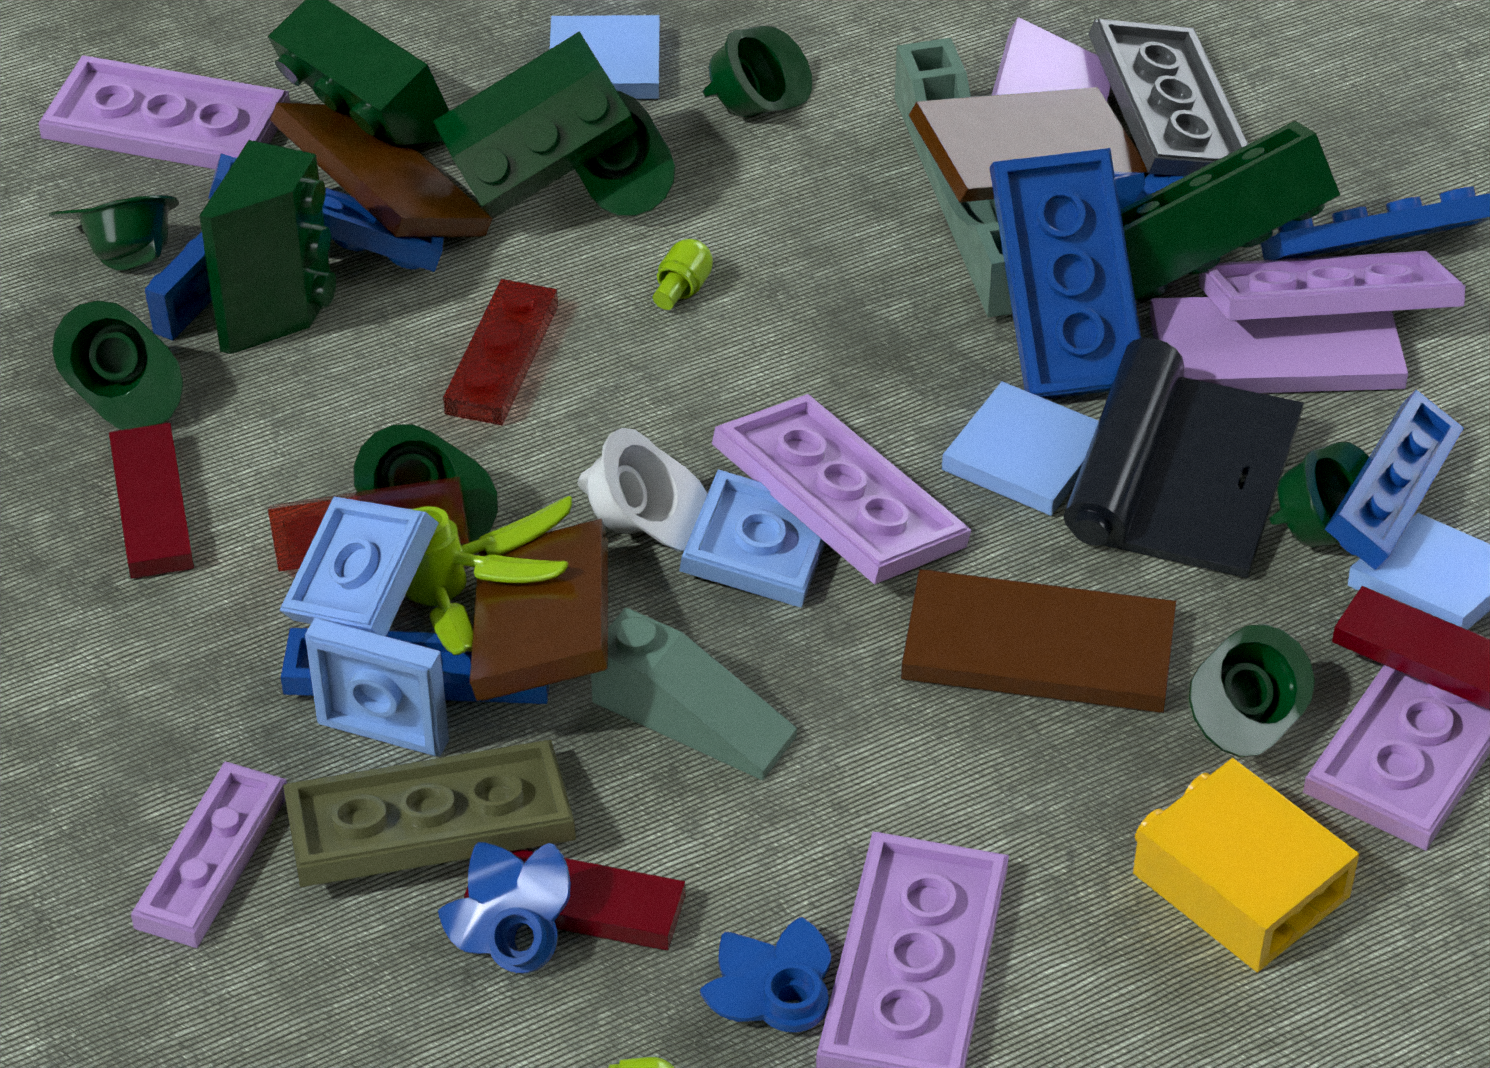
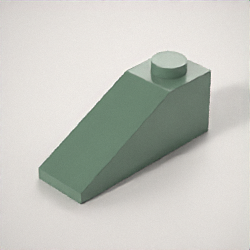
(688, 696)

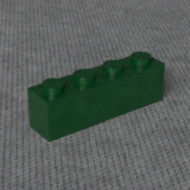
(1225, 207)

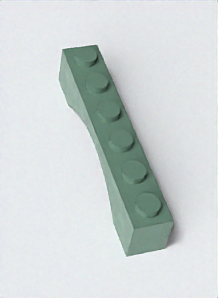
(935, 73)

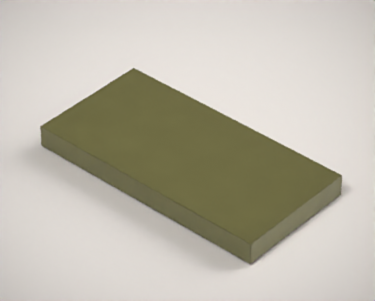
(427, 812)

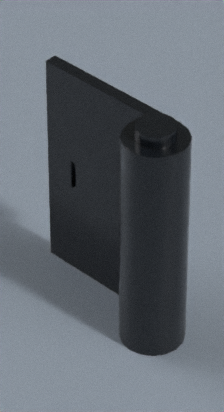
(1172, 464)

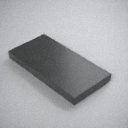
(1167, 95)

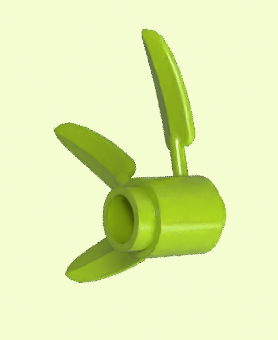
(443, 572)

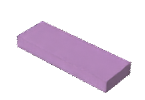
(209, 855)

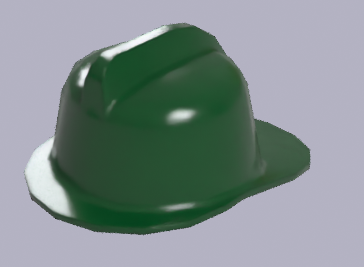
(759, 72)
(633, 172)
(126, 230)
(117, 365)
(416, 455)
(1315, 489)
(1251, 690)

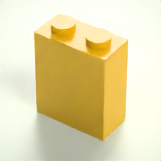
(1244, 863)

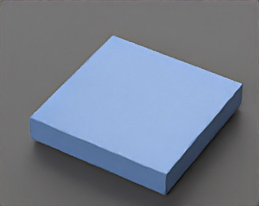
(623, 46)
(1022, 448)
(751, 542)
(359, 565)
(1434, 572)
(377, 687)

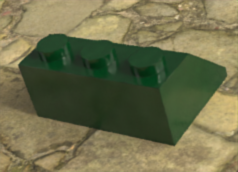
(359, 72)
(535, 125)
(267, 246)

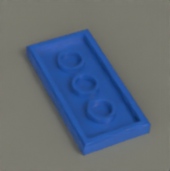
(1065, 270)

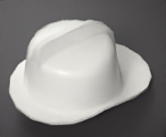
(643, 490)

